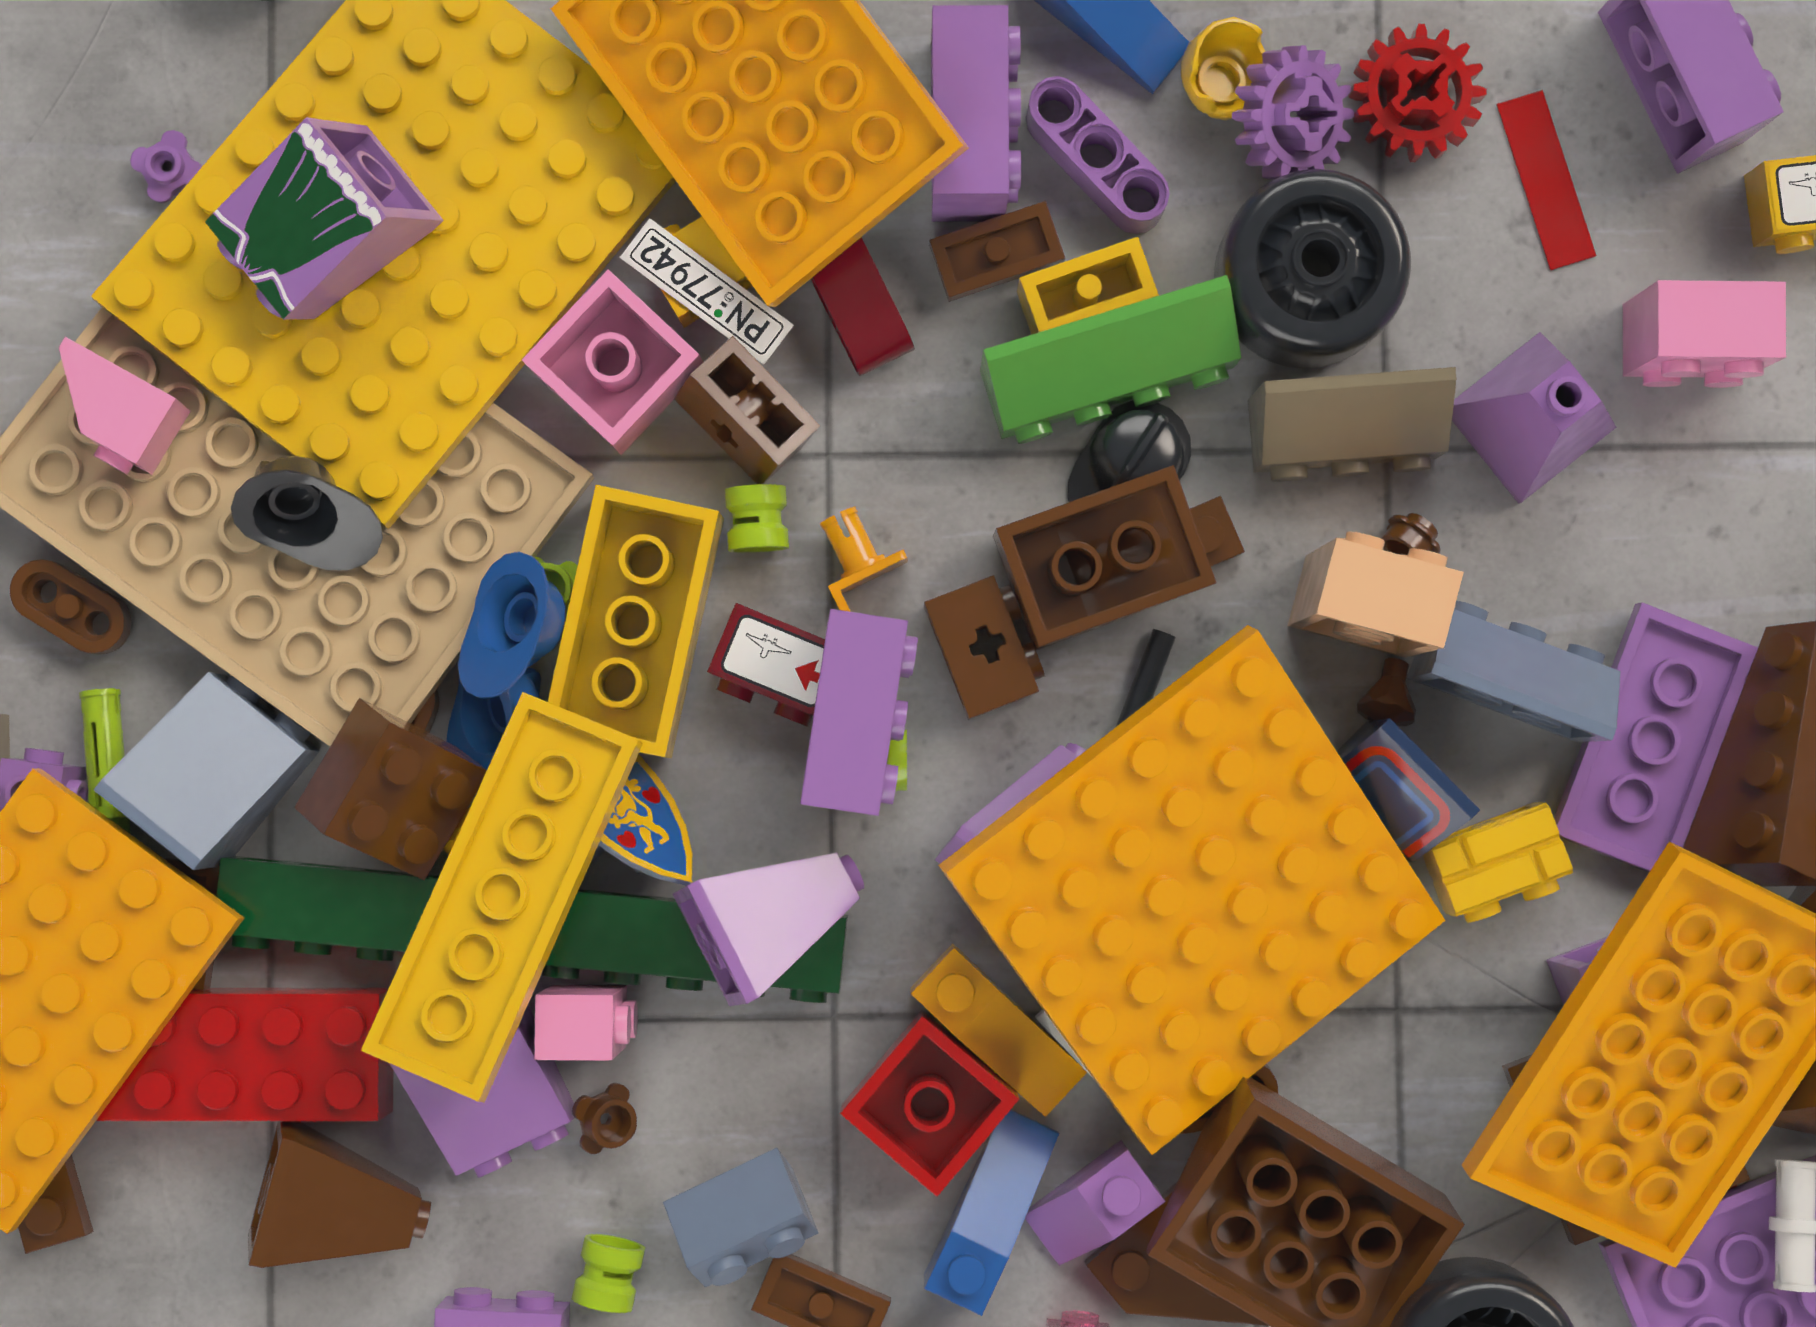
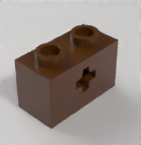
(746, 411)
(956, 620)

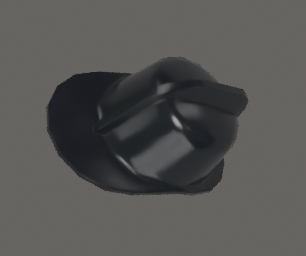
(1129, 447)
(305, 515)

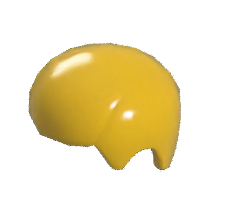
(1218, 63)

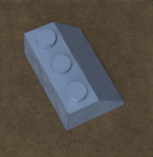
(1523, 676)

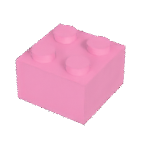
(1704, 331)
(613, 361)

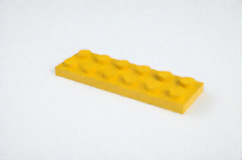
(502, 897)

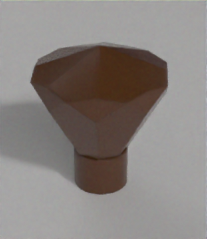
(1389, 696)

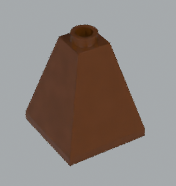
(328, 1203)

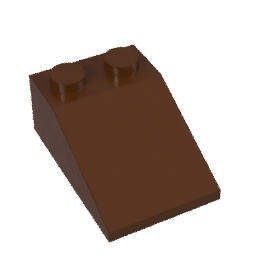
(1103, 557)

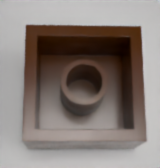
(390, 790)

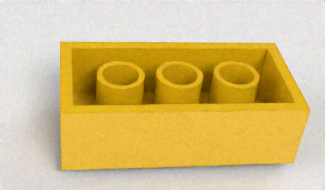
(636, 614)

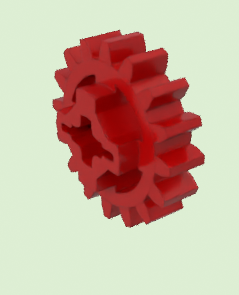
(1431, 111)

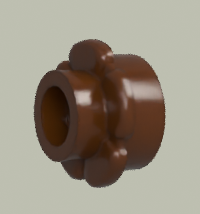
(1410, 532)

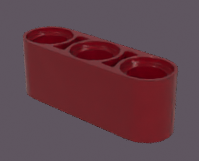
(862, 309)

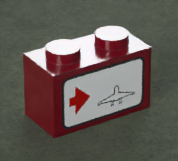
(769, 660)

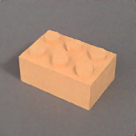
(1376, 596)

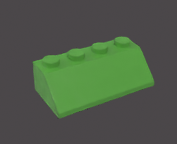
(1112, 359)

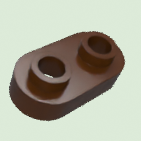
(73, 609)

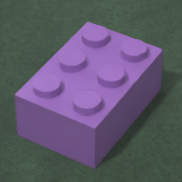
(1693, 74)
(970, 78)
(858, 713)

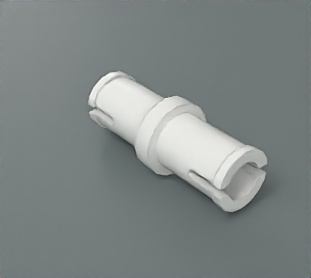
(1795, 1225)

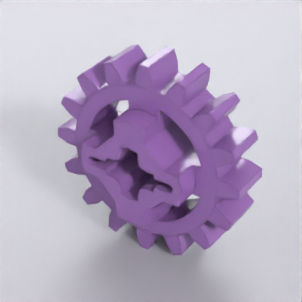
(1285, 84)

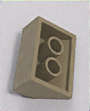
(1351, 422)

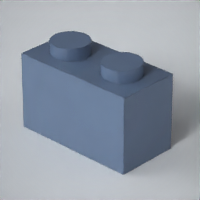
(741, 1219)

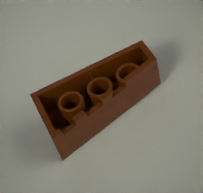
(1763, 784)

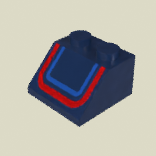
(1405, 787)

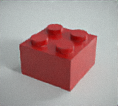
(929, 1103)

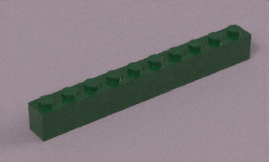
(382, 909)

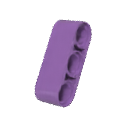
(1088, 127)

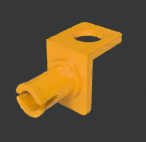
(856, 555)

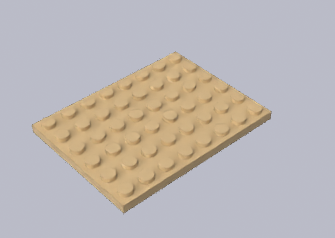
(274, 623)

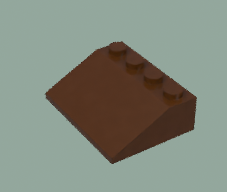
(1300, 1218)

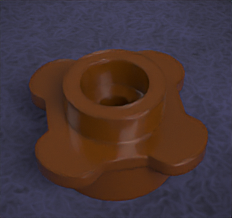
(620, 1123)

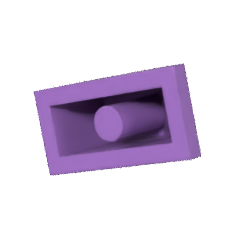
(1094, 1205)

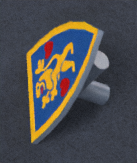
(648, 829)

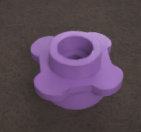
(150, 160)

